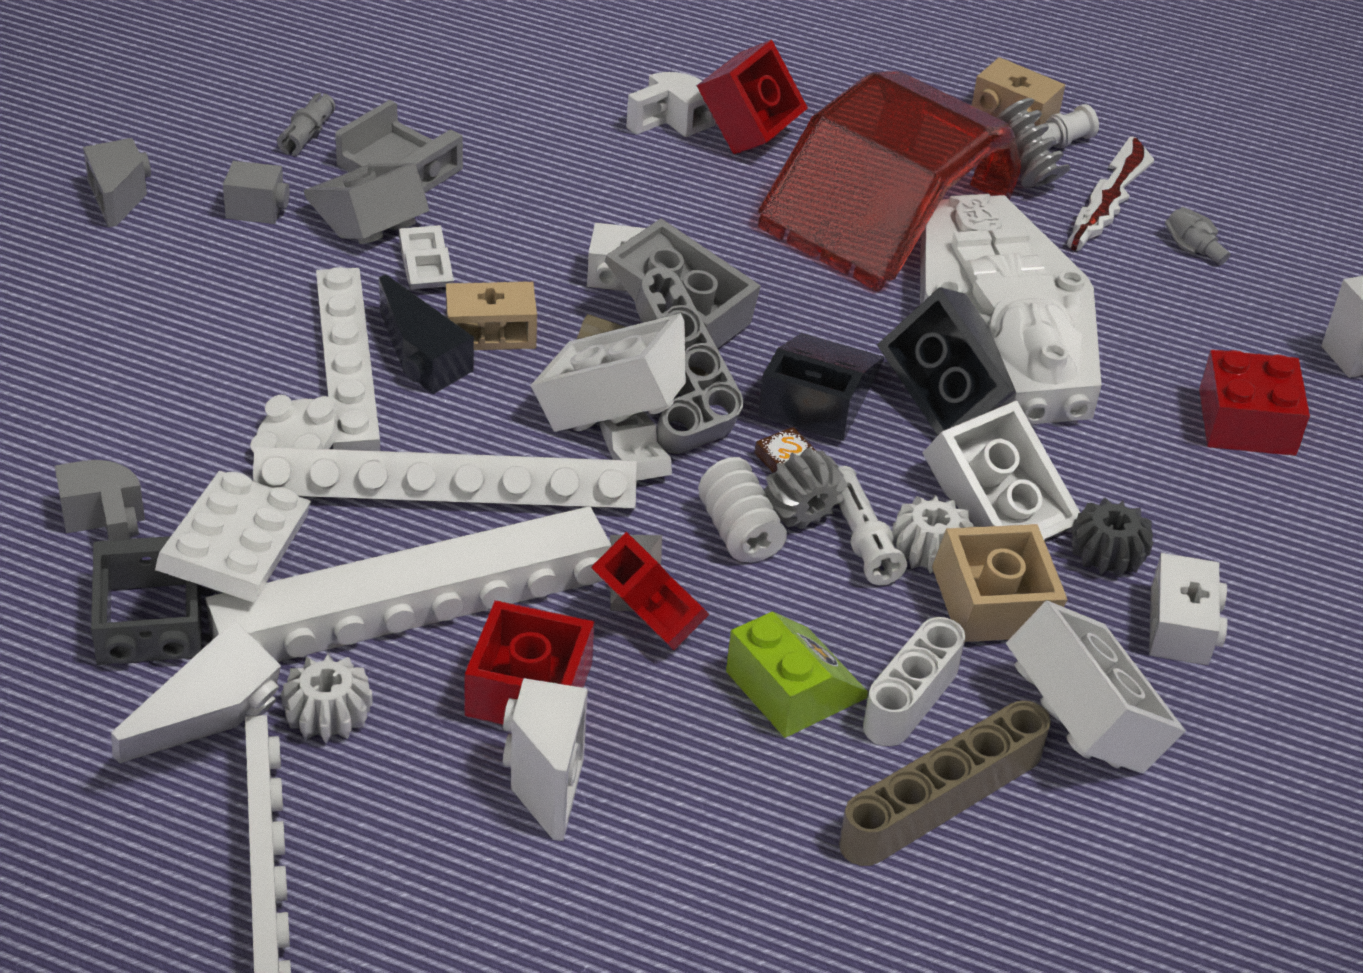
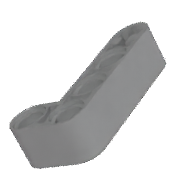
(700, 351)

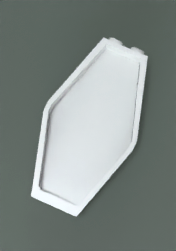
(1028, 297)

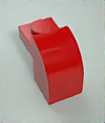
(649, 590)

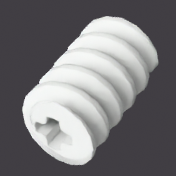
(741, 511)

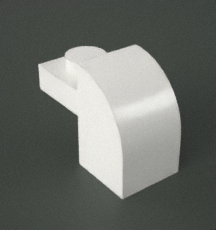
(669, 100)

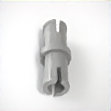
(306, 124)

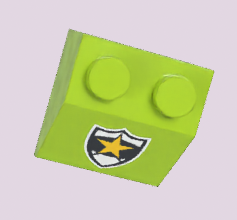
(789, 673)

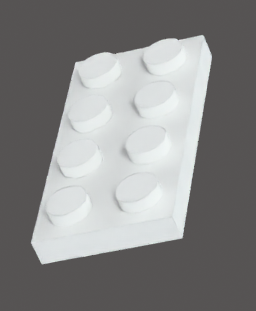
(234, 535)

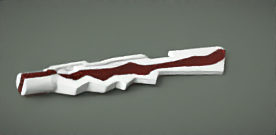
(1109, 193)

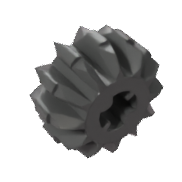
(1112, 537)

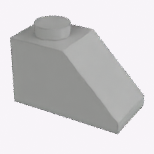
(116, 177)

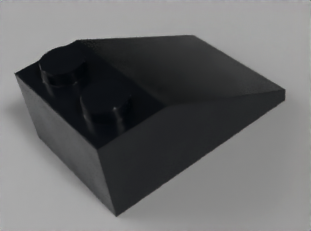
(948, 360)

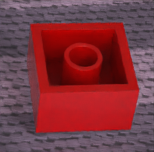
(752, 97)
(1253, 402)
(521, 645)

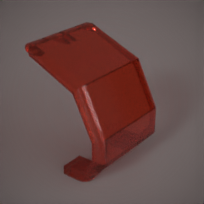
(879, 168)

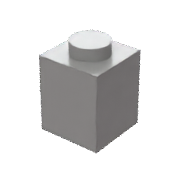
(255, 192)

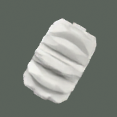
(922, 527)
(326, 698)

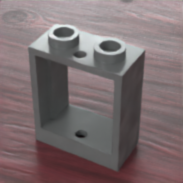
(120, 566)

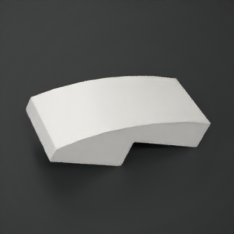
(425, 257)
(637, 441)

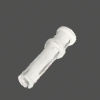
(1071, 126)
(870, 537)

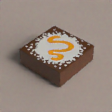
(779, 447)

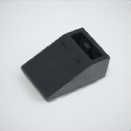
(817, 385)

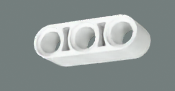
(913, 681)

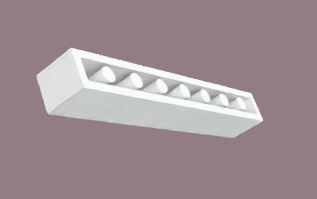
(417, 585)

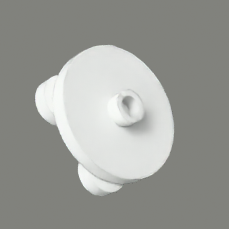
(297, 423)

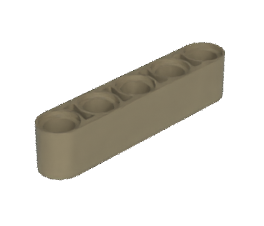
(943, 783)

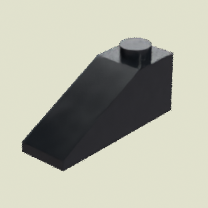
(426, 342)

